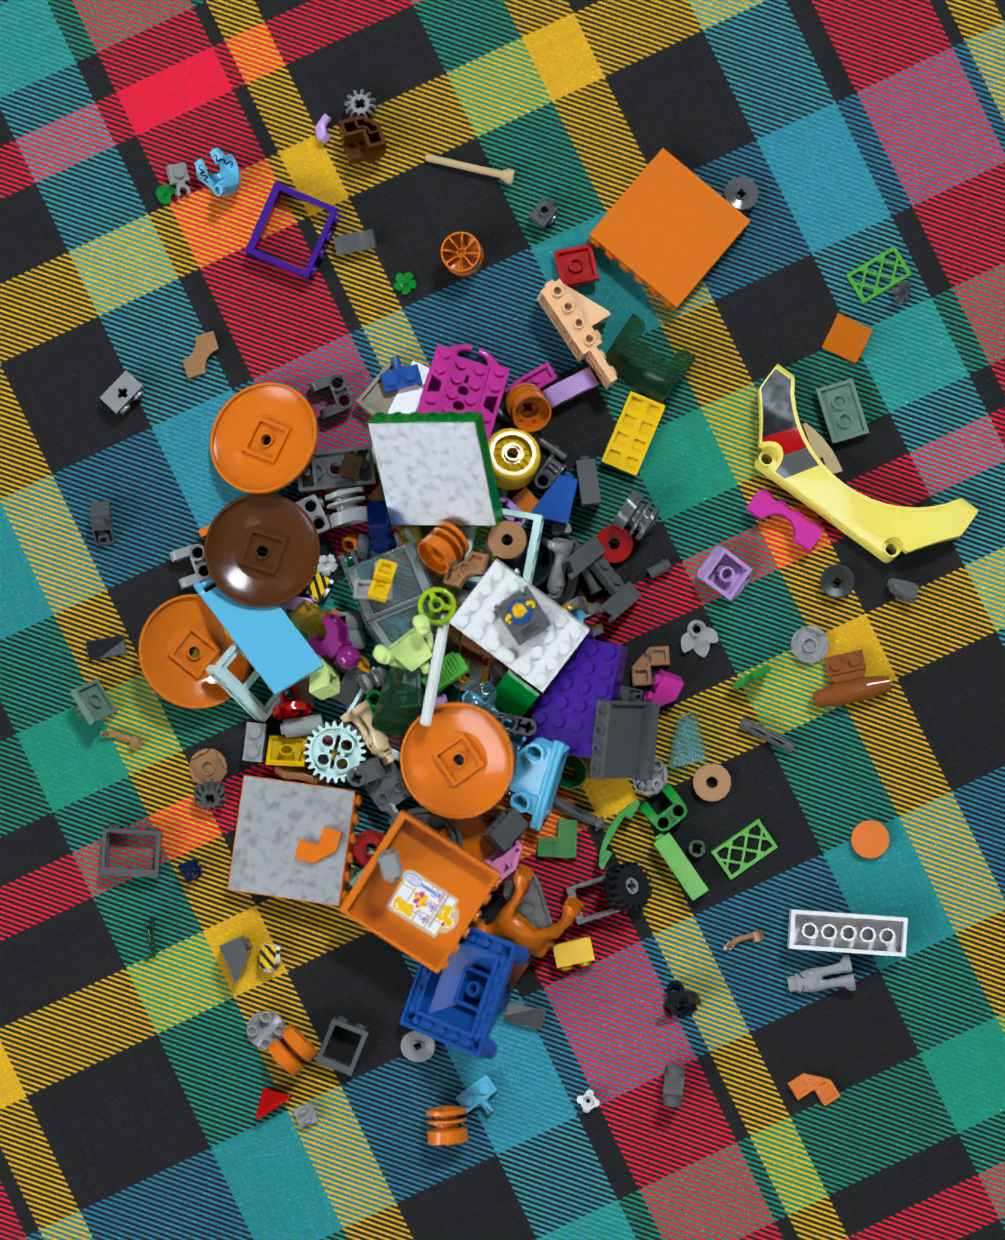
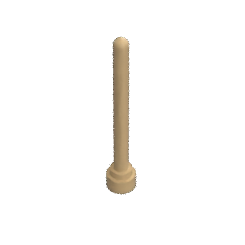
(505, 175)

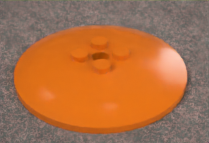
(240, 433)
(165, 656)
(431, 768)

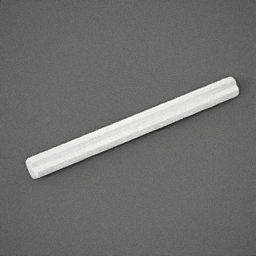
(434, 672)

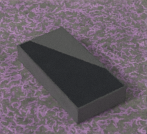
(106, 647)
(524, 1015)

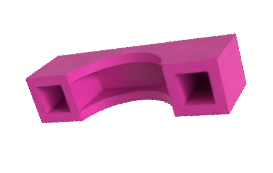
(805, 533)

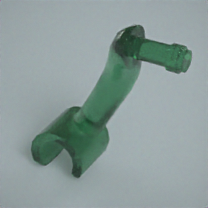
(151, 940)

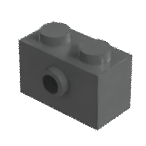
(505, 830)

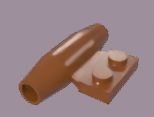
(849, 684)

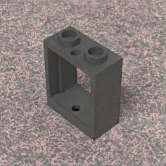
(571, 892)
(336, 1064)

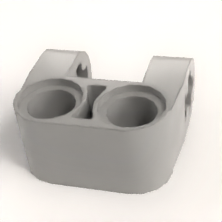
(197, 563)

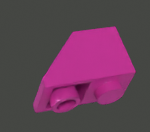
(664, 688)

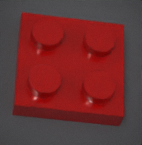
(576, 265)

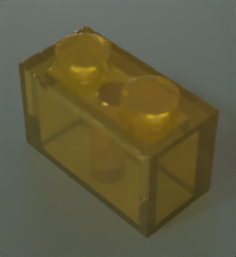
(309, 618)

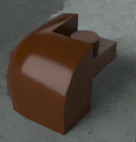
(362, 139)

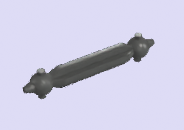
(580, 813)

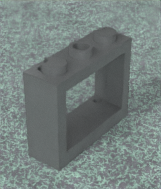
(136, 872)

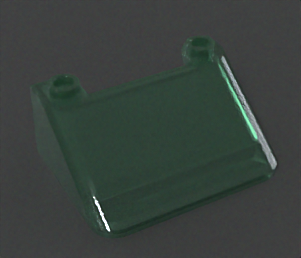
(402, 703)

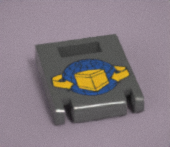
(520, 613)

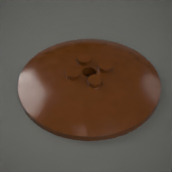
(256, 523)

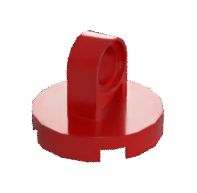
(291, 707)

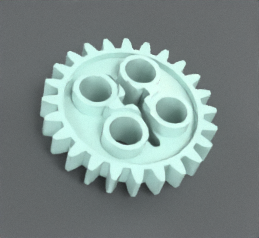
(318, 747)

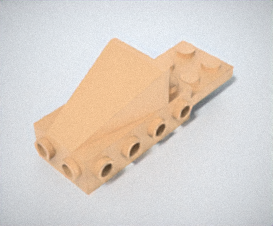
(576, 322)

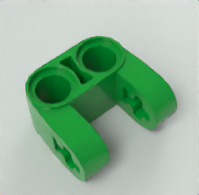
(668, 812)

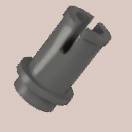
(660, 568)

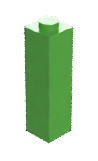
(680, 865)

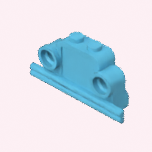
(538, 778)

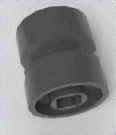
(362, 549)

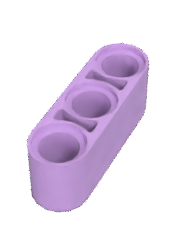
(570, 387)

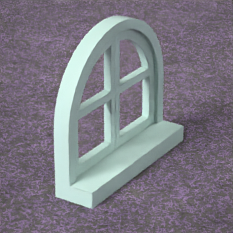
(240, 691)

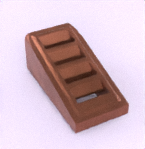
(475, 653)

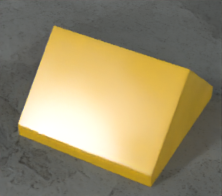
(286, 751)

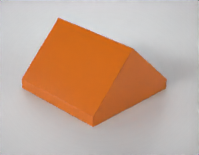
(847, 338)

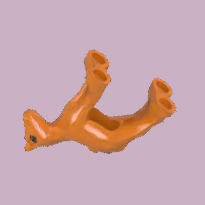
(517, 929)

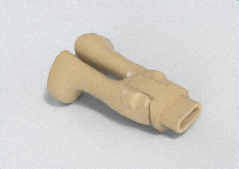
(374, 739)

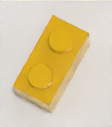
(573, 953)

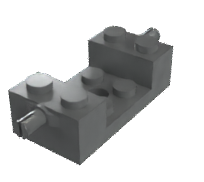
(318, 474)

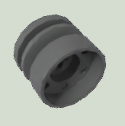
(636, 515)

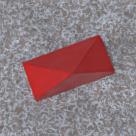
(270, 1100)

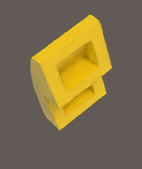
(382, 580)

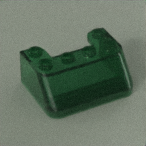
(643, 366)

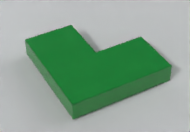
(751, 677)
(564, 845)

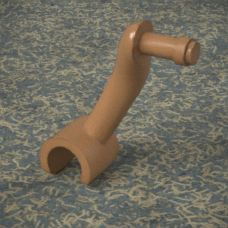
(134, 741)
(757, 935)

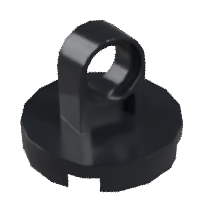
(682, 1003)

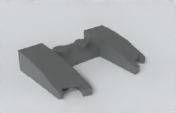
(621, 594)

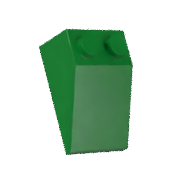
(514, 696)

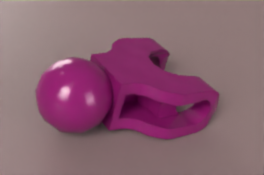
(336, 642)

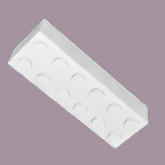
(847, 932)

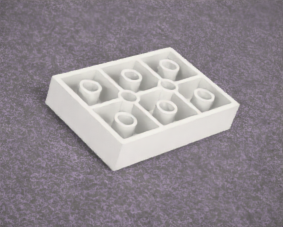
(537, 658)

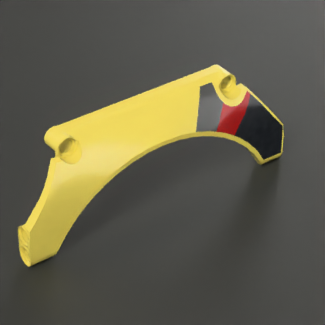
(805, 477)

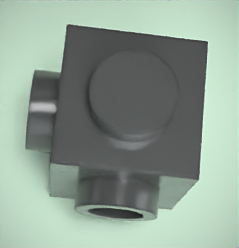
(544, 213)

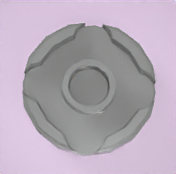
(809, 644)

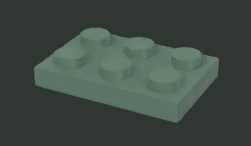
(842, 411)

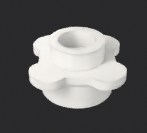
(593, 1101)

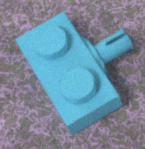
(478, 1095)

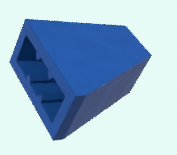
(558, 500)

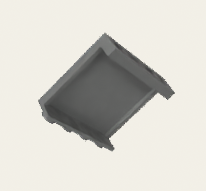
(624, 739)

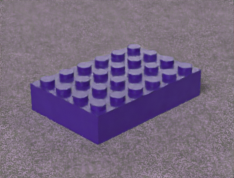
(569, 702)

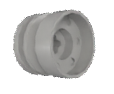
(347, 507)

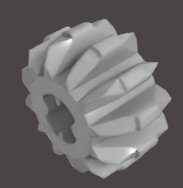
(359, 99)

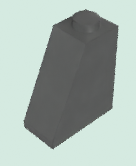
(587, 482)

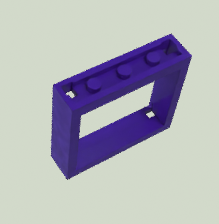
(263, 221)

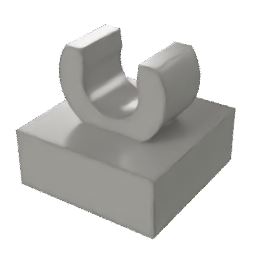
(306, 1115)

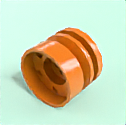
(533, 414)
(443, 547)
(446, 1125)

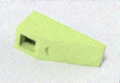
(326, 680)

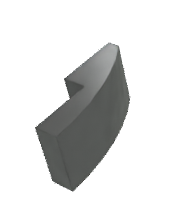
(355, 242)

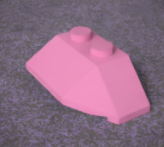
(506, 862)

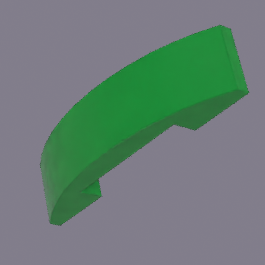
(629, 812)

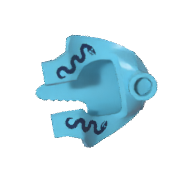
(227, 180)

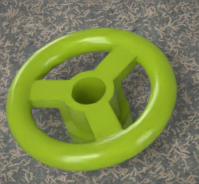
(433, 599)

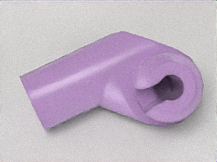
(320, 129)

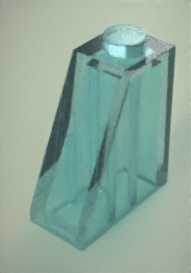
(687, 742)

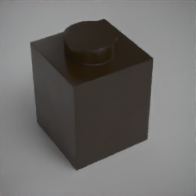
(351, 466)

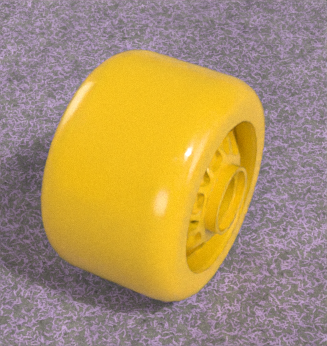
(518, 471)

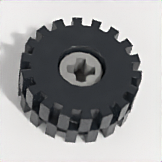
(618, 891)

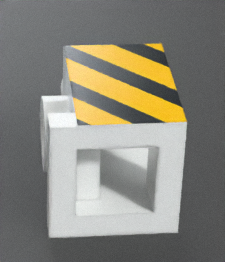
(319, 587)
(269, 957)

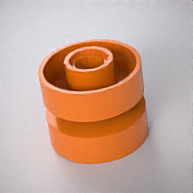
(462, 254)
(288, 1054)

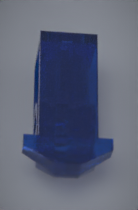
(379, 528)

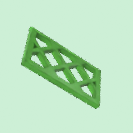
(880, 258)
(744, 832)

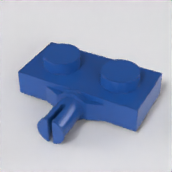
(400, 376)

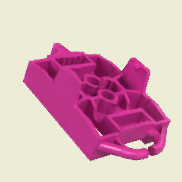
(460, 382)

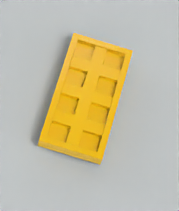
(633, 433)

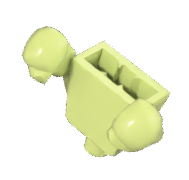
(411, 649)

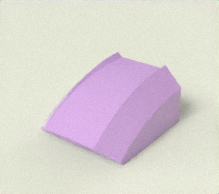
(725, 573)

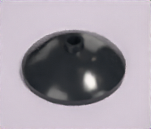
(543, 563)

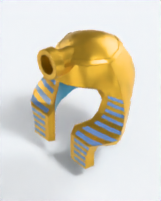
(581, 609)

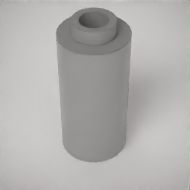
(301, 725)

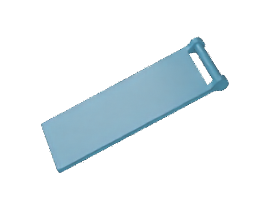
(265, 639)

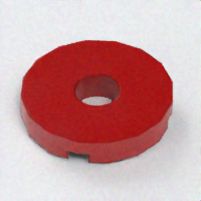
(625, 540)
(362, 841)

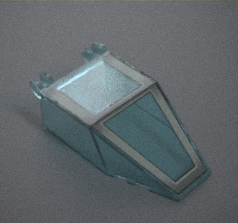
(394, 618)

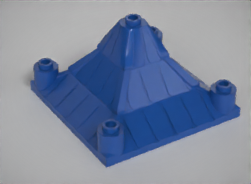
(467, 996)

